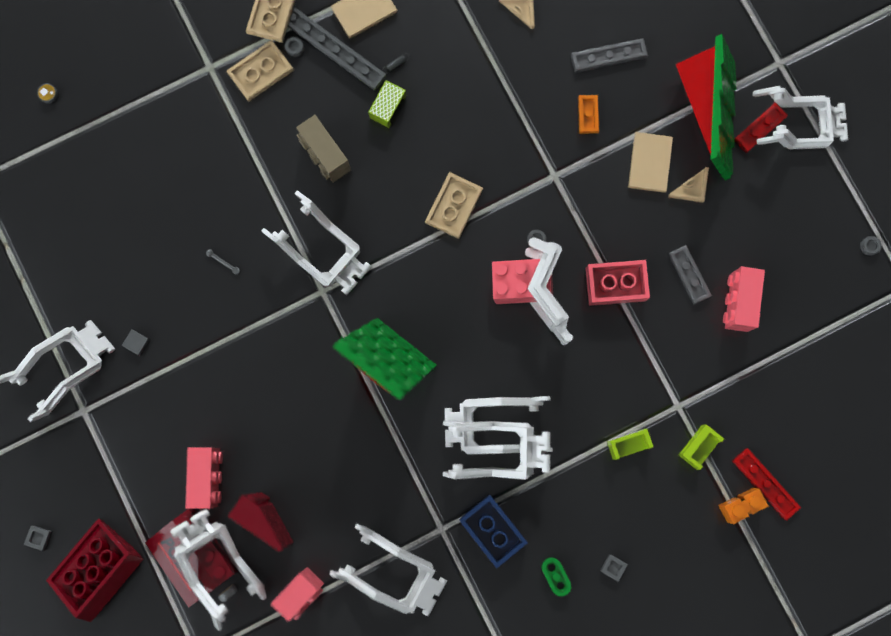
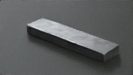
(609, 55)

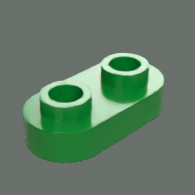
(556, 576)

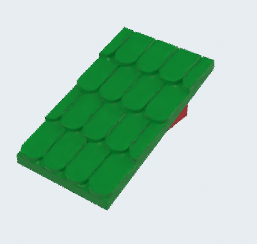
(710, 89)
(385, 357)

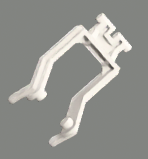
(828, 120)
(347, 265)
(546, 304)
(88, 346)
(466, 412)
(531, 450)
(198, 535)
(420, 593)

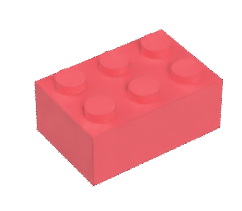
(513, 279)
(617, 282)
(744, 299)
(203, 478)
(294, 597)

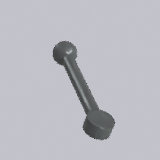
(235, 270)

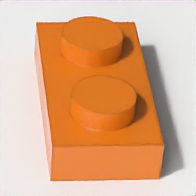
(588, 114)

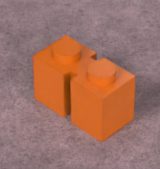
(737, 510)

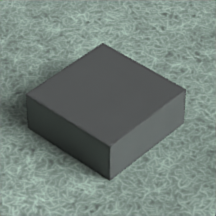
(135, 342)
(37, 538)
(613, 567)

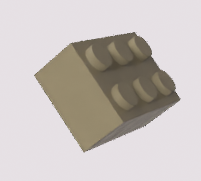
(322, 149)

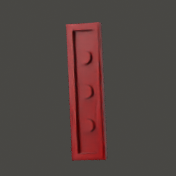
(768, 485)

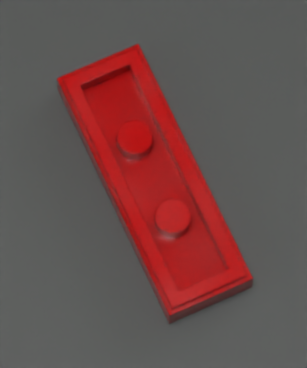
(760, 127)

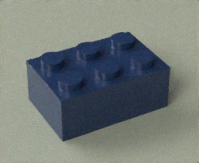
(493, 531)

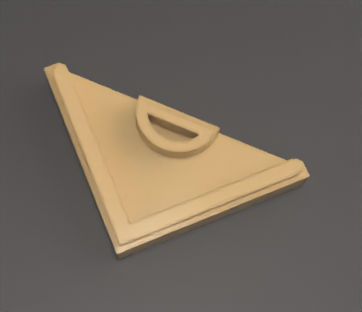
(522, 9)
(693, 189)

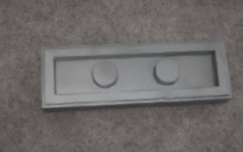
(689, 275)

